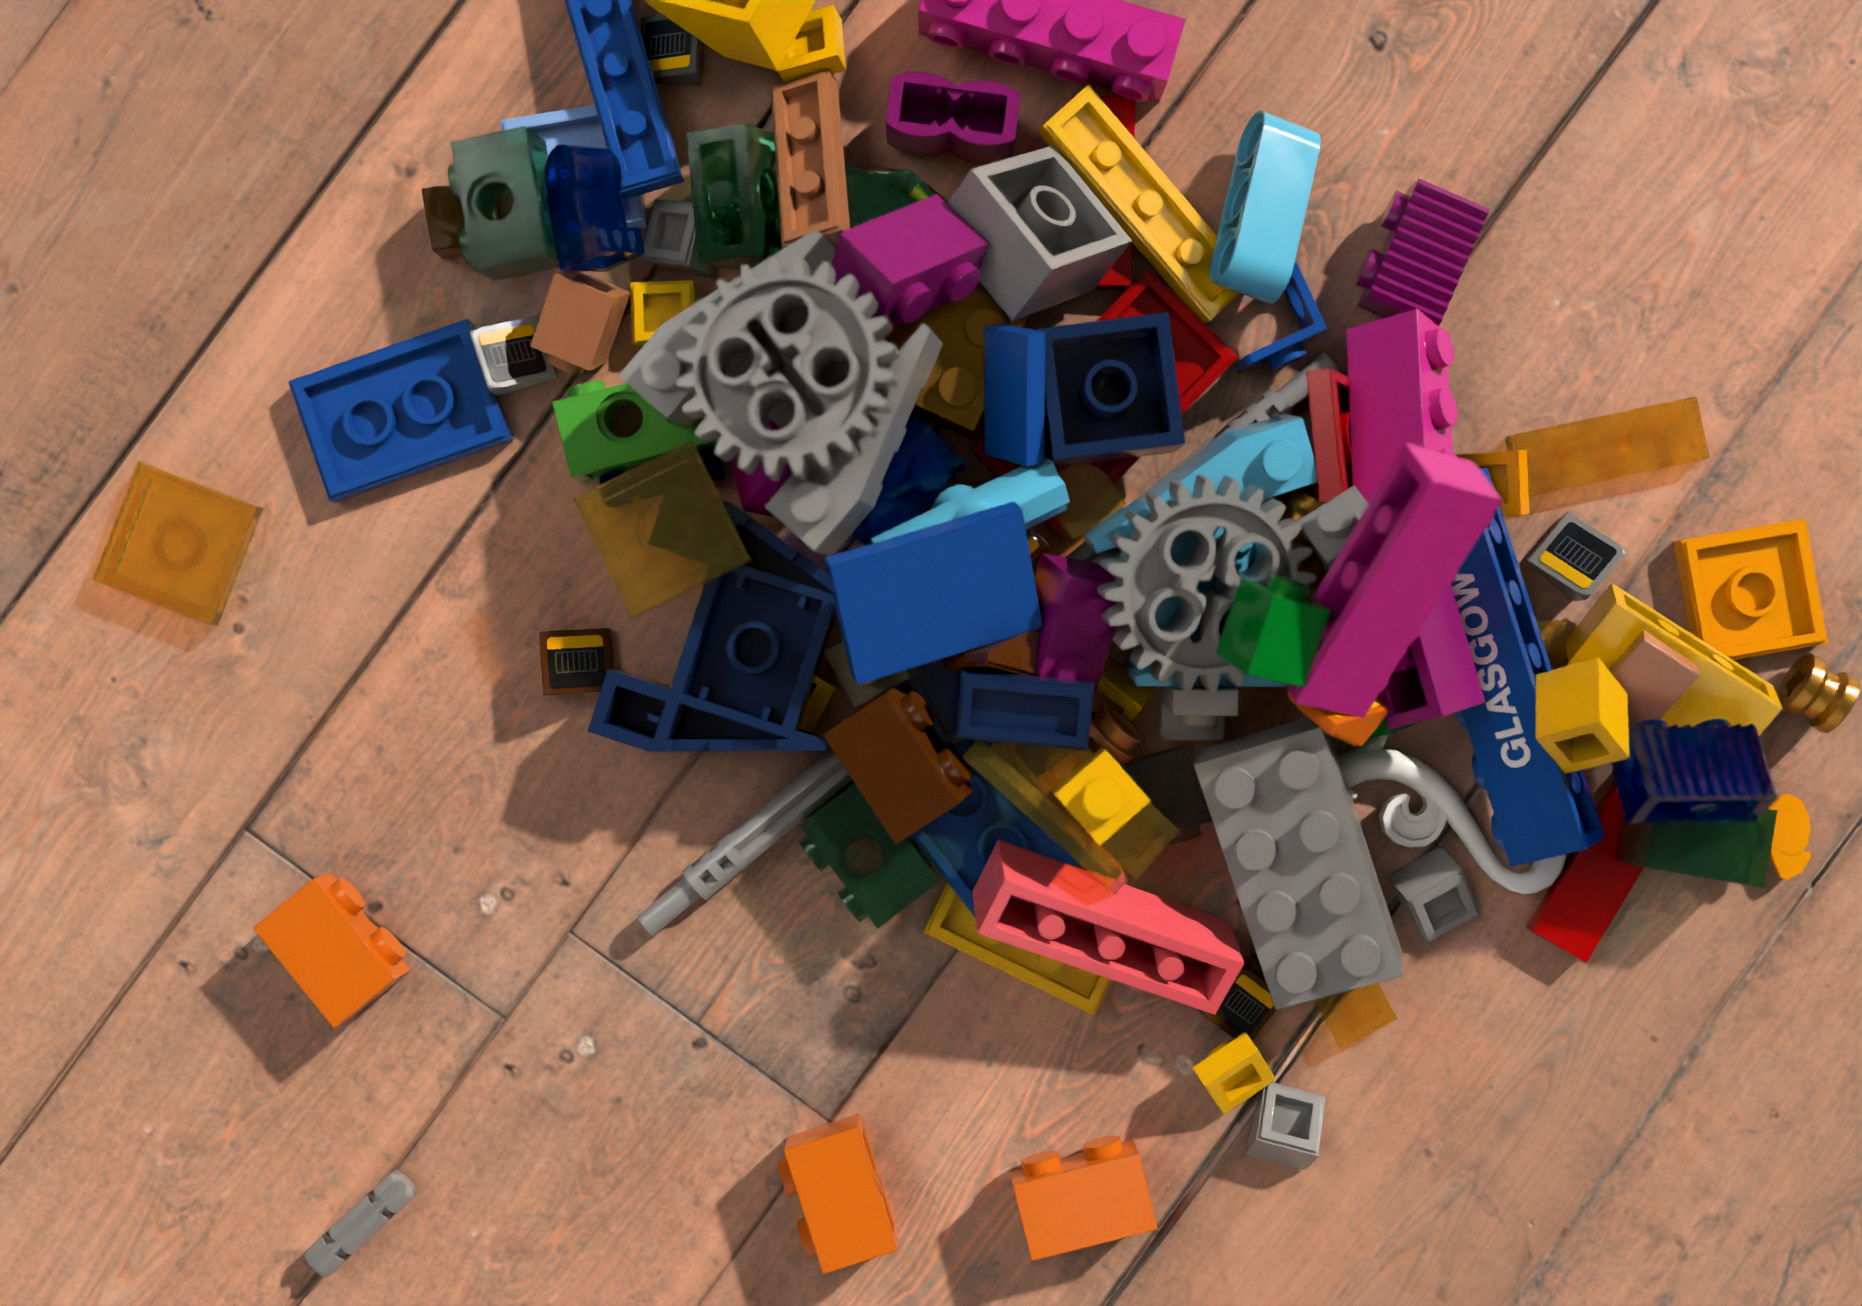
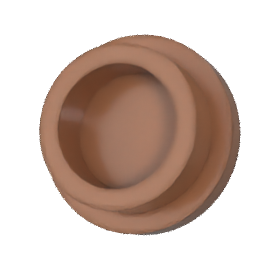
(1114, 733)

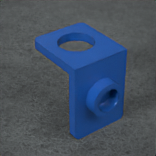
(1291, 347)

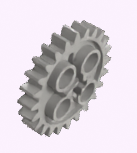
(834, 330)
(1149, 575)

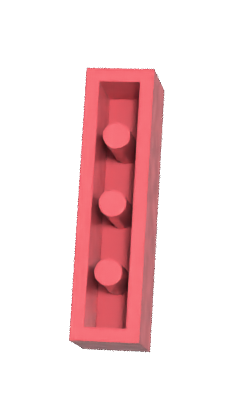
(1119, 936)

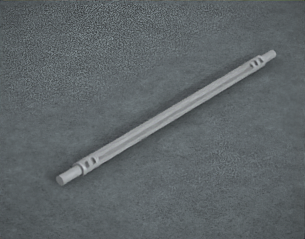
(829, 775)

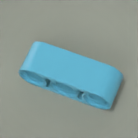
(1265, 207)

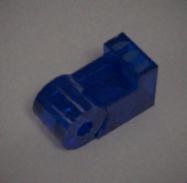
(588, 209)

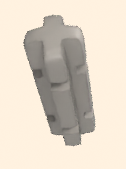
(360, 1223)

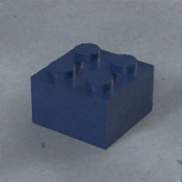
(1111, 390)

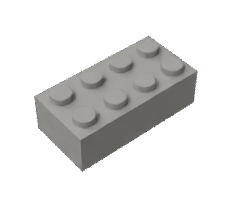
(1299, 863)

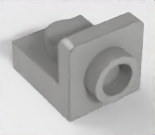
(1196, 713)

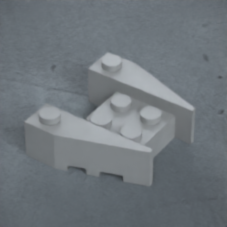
(827, 504)

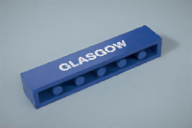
(1532, 799)

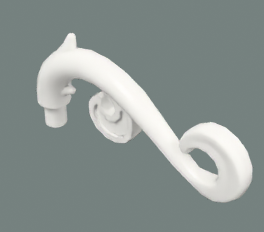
(1439, 805)

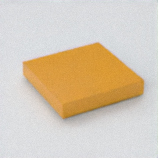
(1752, 589)

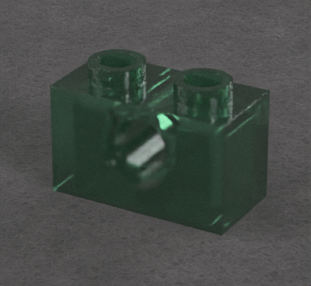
(480, 175)
(734, 195)
(874, 893)

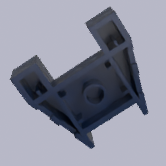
(742, 662)

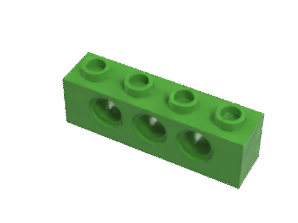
(590, 440)

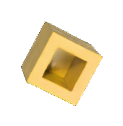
(1582, 715)
(1101, 795)

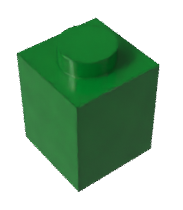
(1273, 630)

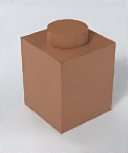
(579, 321)

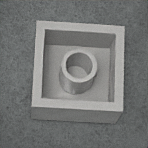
(1042, 231)

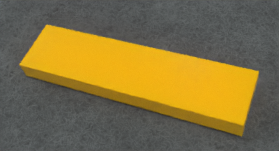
(1139, 199)

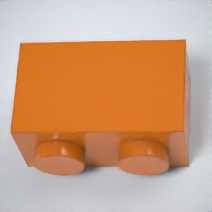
(333, 947)
(839, 1194)
(1082, 1197)

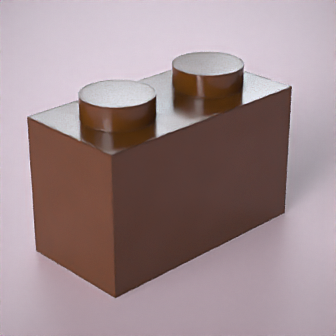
(900, 762)

